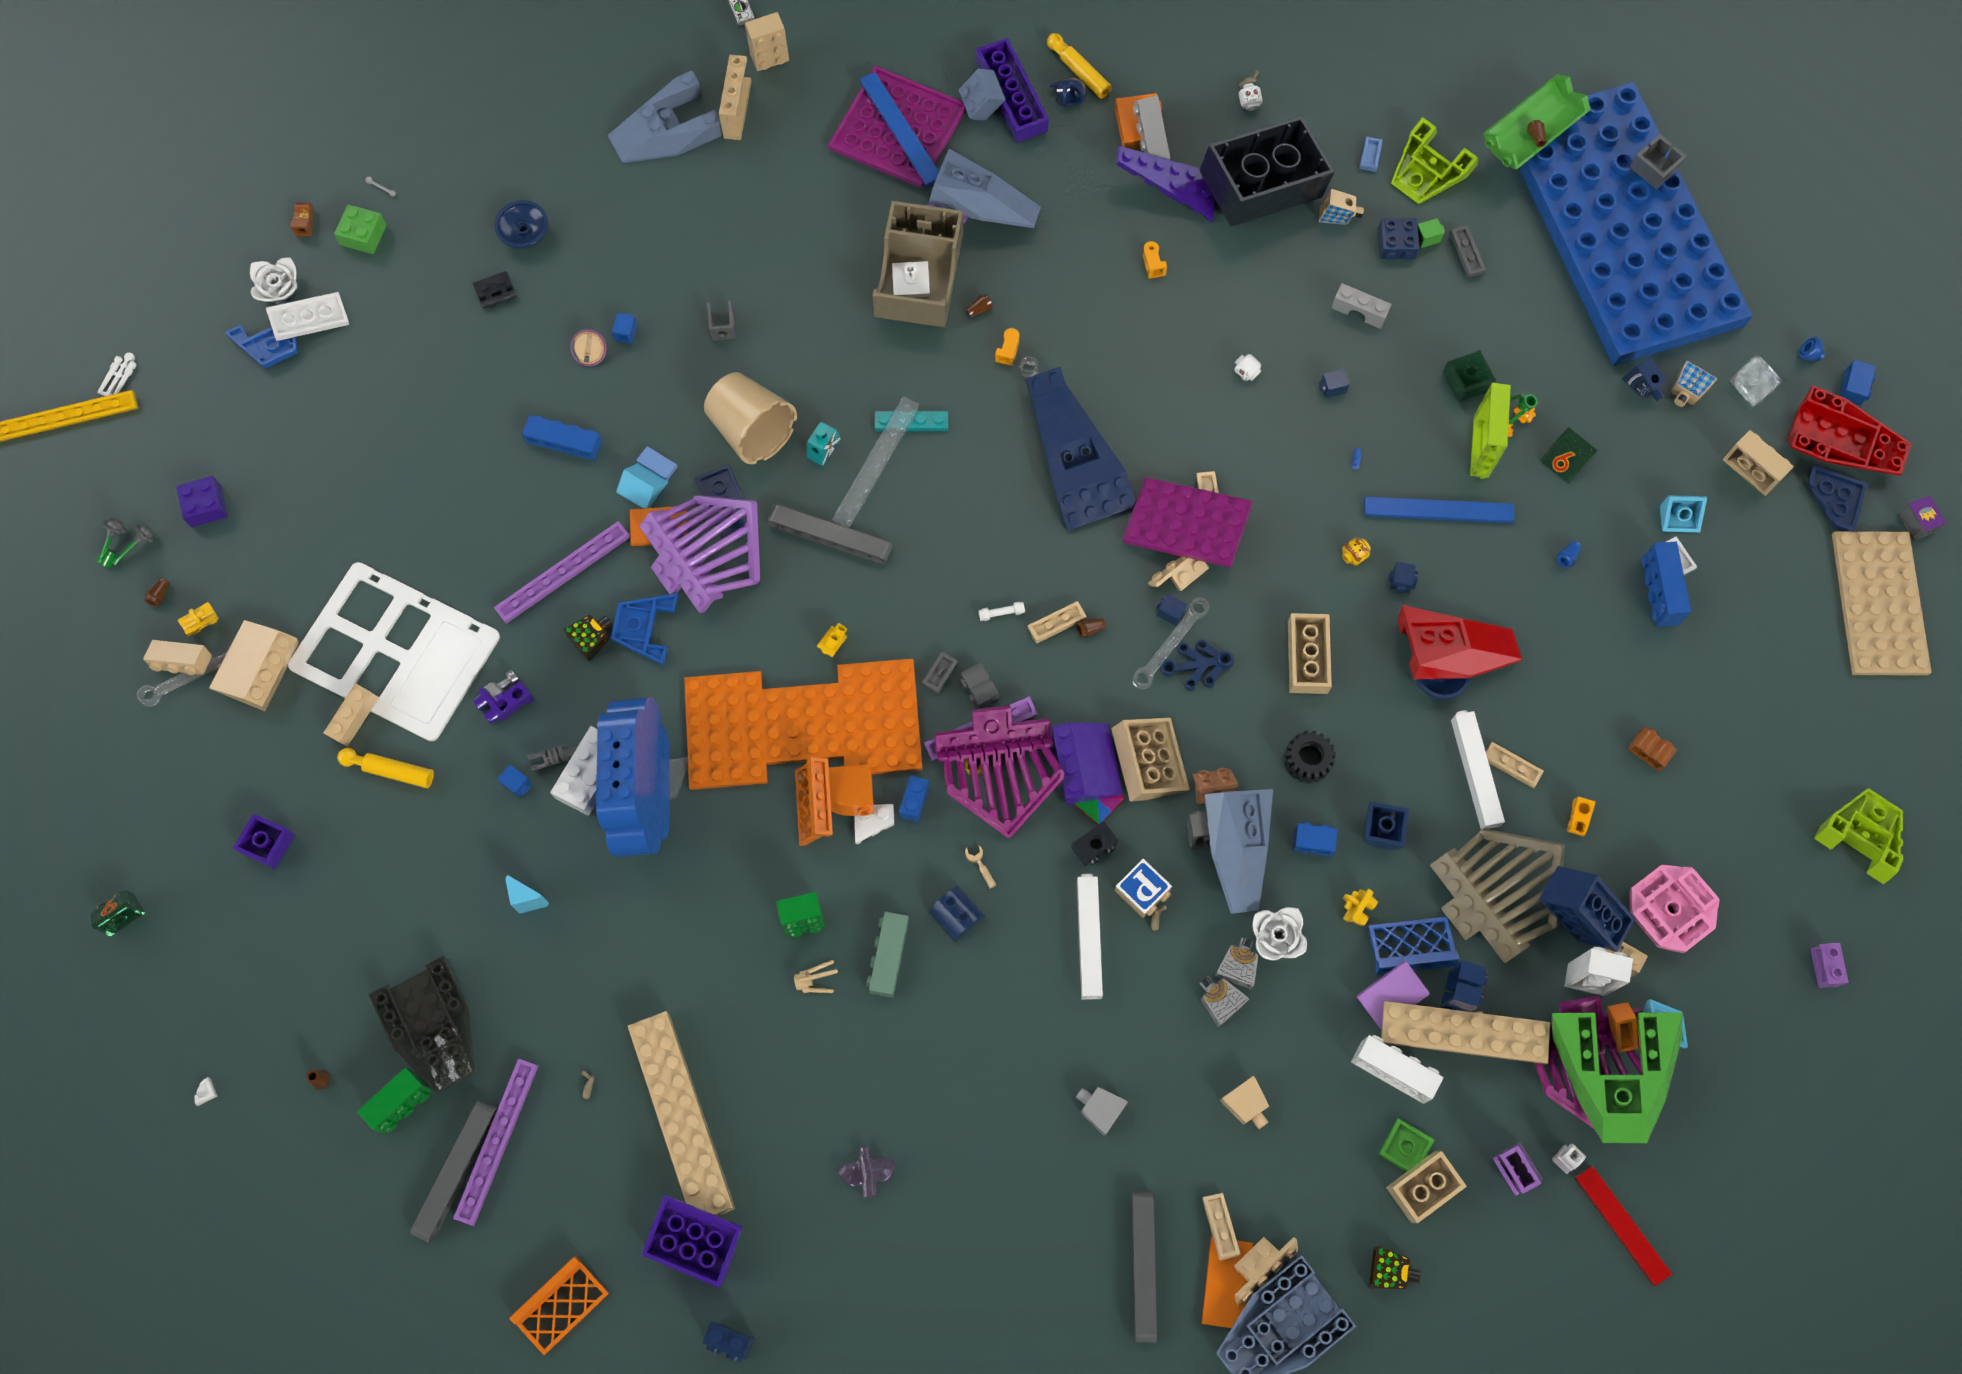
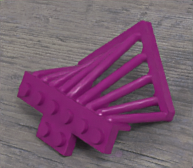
(997, 735)
(1604, 1037)

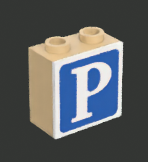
(1143, 889)

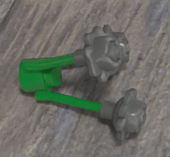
(115, 526)

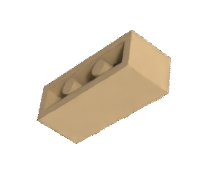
(177, 657)
(351, 715)

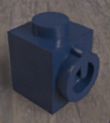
(1403, 577)

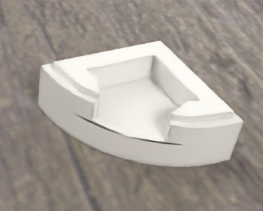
(205, 1092)

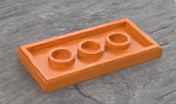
(1221, 1286)

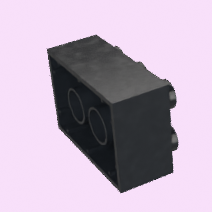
(1266, 171)

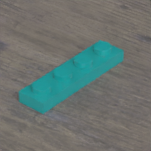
(921, 422)

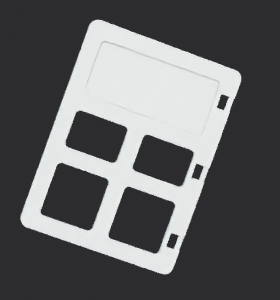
(430, 674)

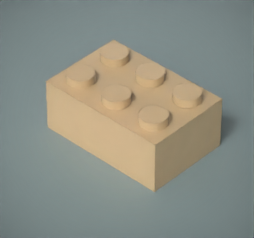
(767, 41)
(1757, 462)
(1426, 1187)

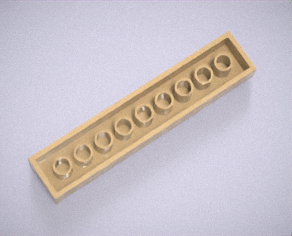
(680, 1114)

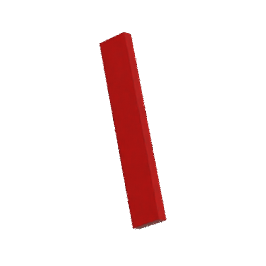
(1623, 1226)

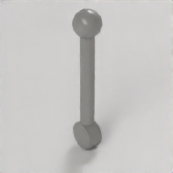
(369, 180)

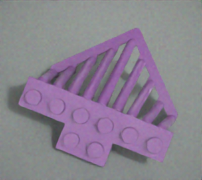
(677, 559)

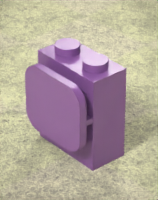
(1518, 1169)

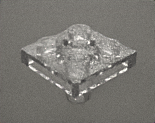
(1759, 375)

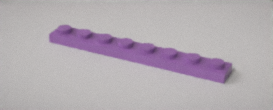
(561, 572)
(496, 1142)

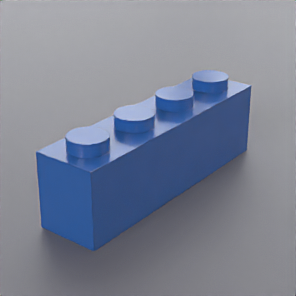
(562, 437)

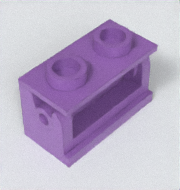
(1829, 965)

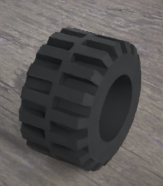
(1315, 743)

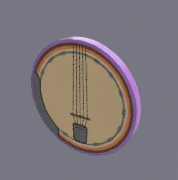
(588, 347)

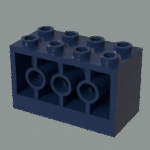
(1587, 908)

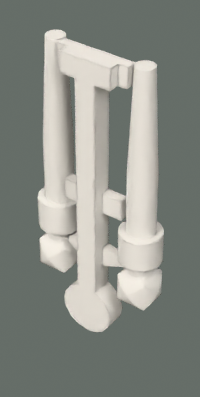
(126, 368)

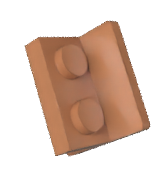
(1214, 782)

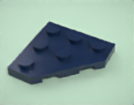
(1837, 496)

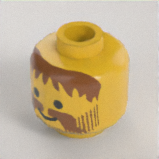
(1356, 551)

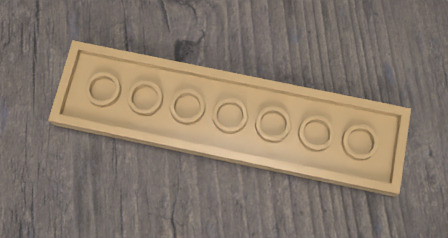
(1465, 1032)

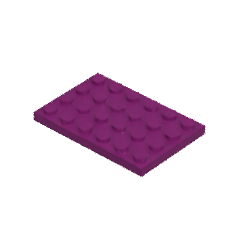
(1188, 522)

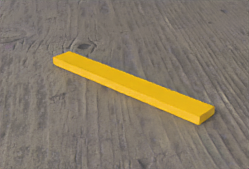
(67, 415)

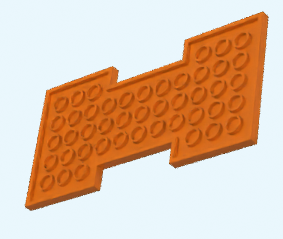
(743, 728)

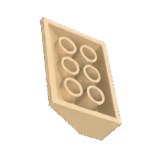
(254, 664)
(1150, 758)

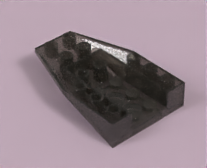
(429, 1024)

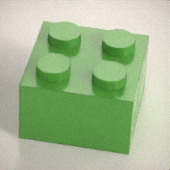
(360, 229)

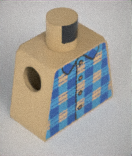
(1339, 208)
(1691, 384)

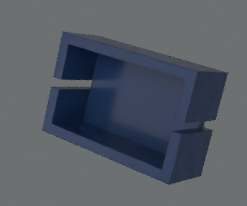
(1467, 982)

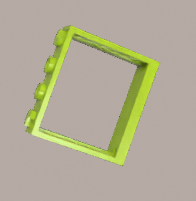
(1490, 430)

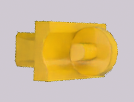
(198, 619)
(833, 639)
(1355, 905)

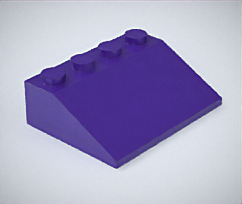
(1087, 761)
(692, 1241)

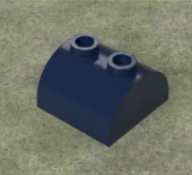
(1386, 826)
(956, 913)

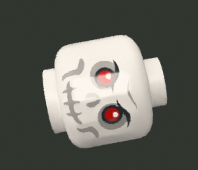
(1250, 97)
(1247, 367)

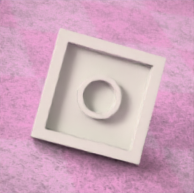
(911, 279)

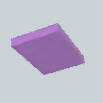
(1396, 986)

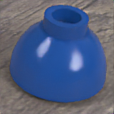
(1812, 349)

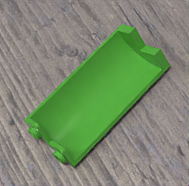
(1552, 104)

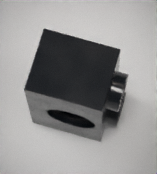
(1100, 834)

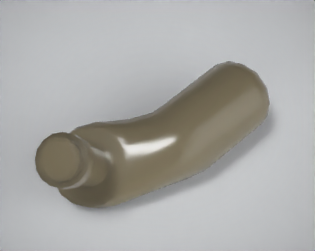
(1249, 80)
(1155, 918)
(588, 1086)

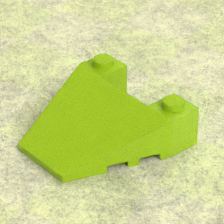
(1424, 171)
(1871, 828)

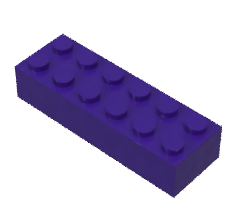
(1021, 105)

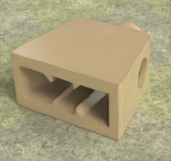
(1247, 1103)

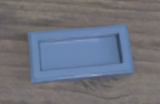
(1370, 154)
(657, 463)

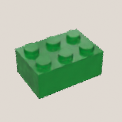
(801, 914)
(395, 1101)

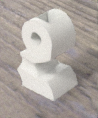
(1568, 1158)

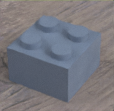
(981, 94)

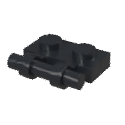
(493, 286)

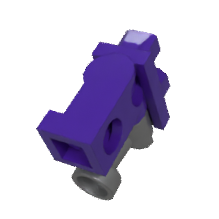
(501, 702)

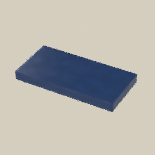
(722, 484)

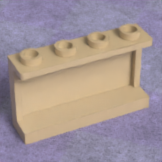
(734, 98)

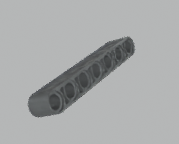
(829, 534)
(454, 1172)
(1144, 1267)

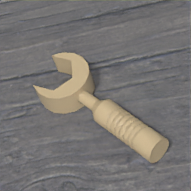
(982, 868)

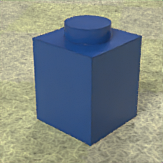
(624, 328)
(514, 781)

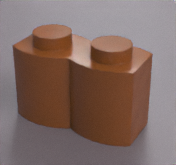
(1652, 748)

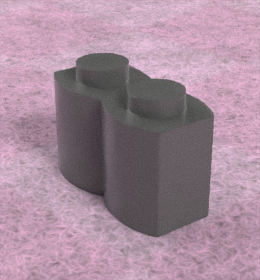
(979, 685)

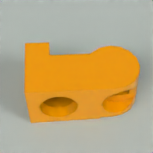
(1152, 262)
(1008, 352)
(1580, 816)

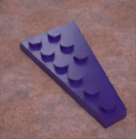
(1172, 178)

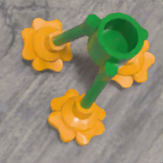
(1524, 410)

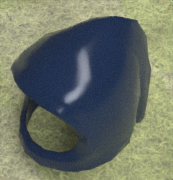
(1070, 91)

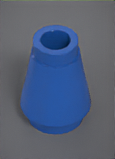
(1569, 554)

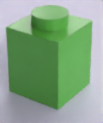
(1430, 232)

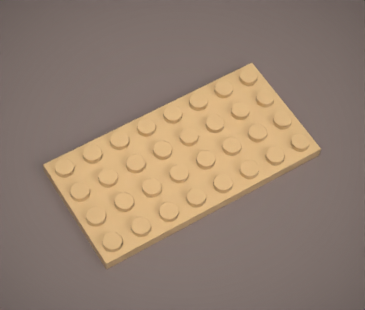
(1881, 603)

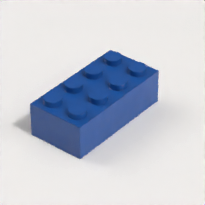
(1666, 584)

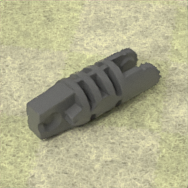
(552, 756)

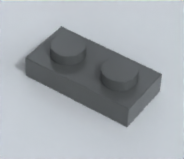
(940, 672)

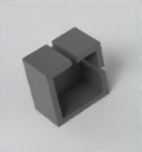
(1652, 164)

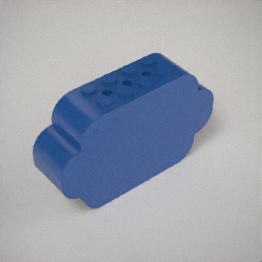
(633, 777)

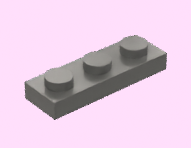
(1467, 251)

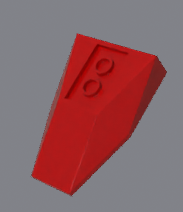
(1454, 645)

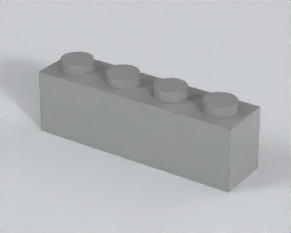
(1151, 127)

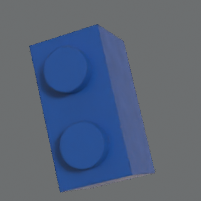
(1858, 381)
(914, 799)
(1315, 839)

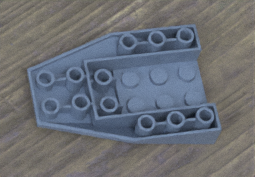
(981, 194)
(1240, 843)
(1284, 1325)

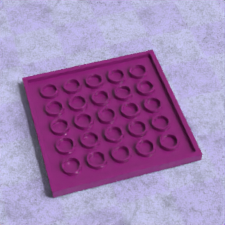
(870, 141)

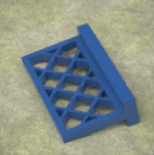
(1419, 961)

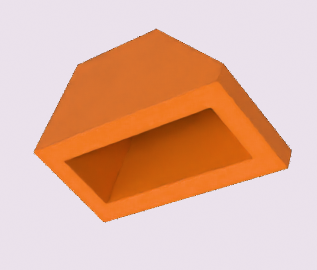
(1623, 1027)

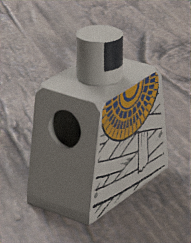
(1239, 965)
(1221, 999)

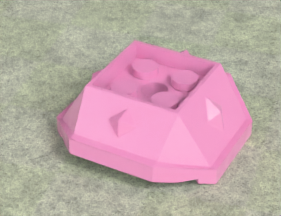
(1687, 894)

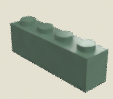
(888, 954)

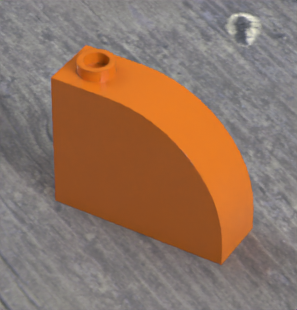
(1127, 120)
(851, 790)

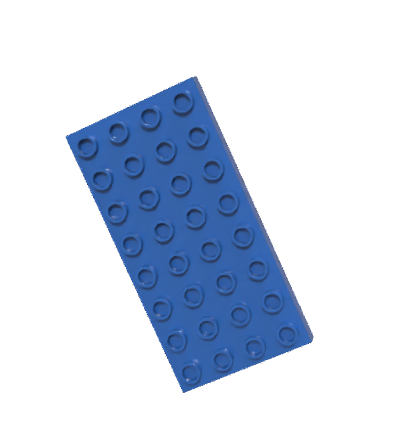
(1631, 248)

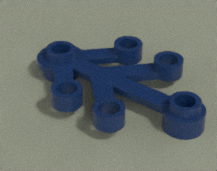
(1199, 664)

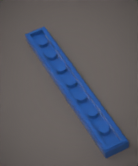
(900, 128)
(1439, 509)

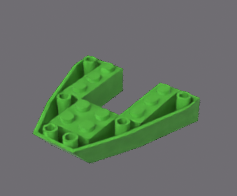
(1620, 1105)

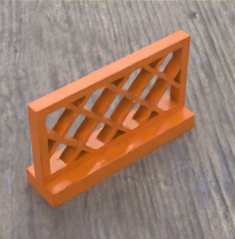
(818, 795)
(548, 1290)

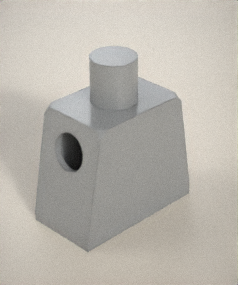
(1101, 1108)

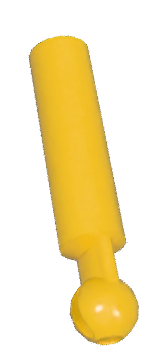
(1079, 66)
(387, 768)

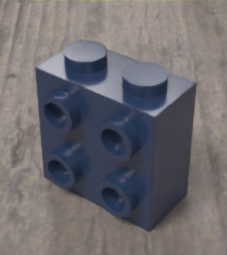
(1398, 238)
(728, 1340)

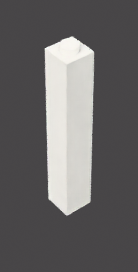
(1477, 770)
(1089, 937)

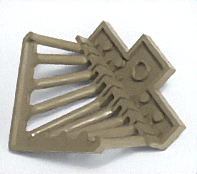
(1477, 909)

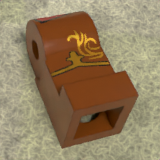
(303, 219)

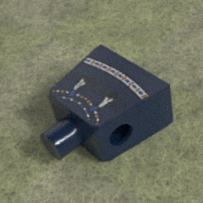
(1646, 379)

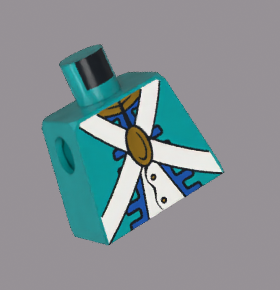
(824, 440)

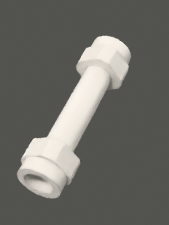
(1017, 608)

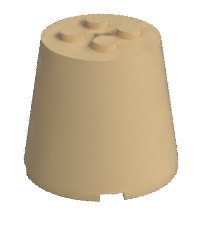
(749, 417)

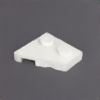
(873, 823)

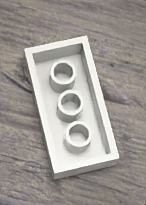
(579, 778)
(1599, 971)
(1397, 1069)

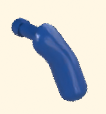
(1357, 458)

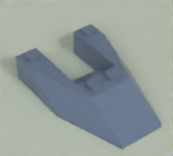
(655, 130)

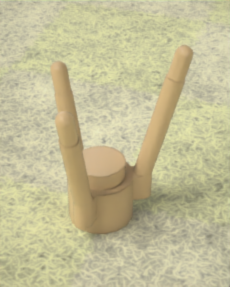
(804, 979)

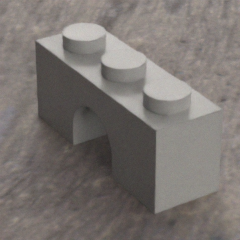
(1372, 308)

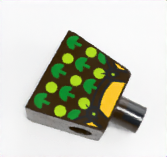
(589, 635)
(1391, 1270)

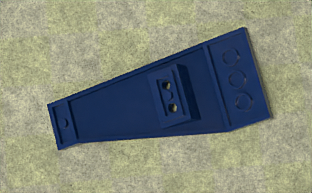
(1086, 484)

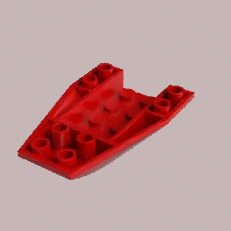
(1846, 435)

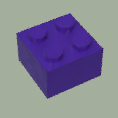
(201, 501)
(264, 841)

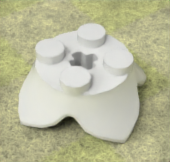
(266, 275)
(1289, 923)

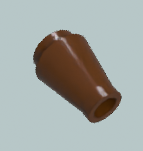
(1536, 130)
(980, 305)
(157, 592)
(1089, 627)
(318, 1078)

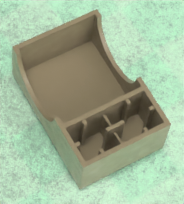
(920, 235)

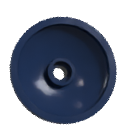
(518, 217)
(1443, 688)

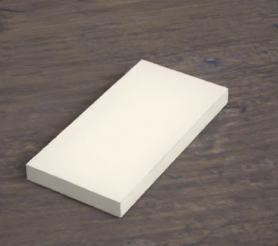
(307, 316)

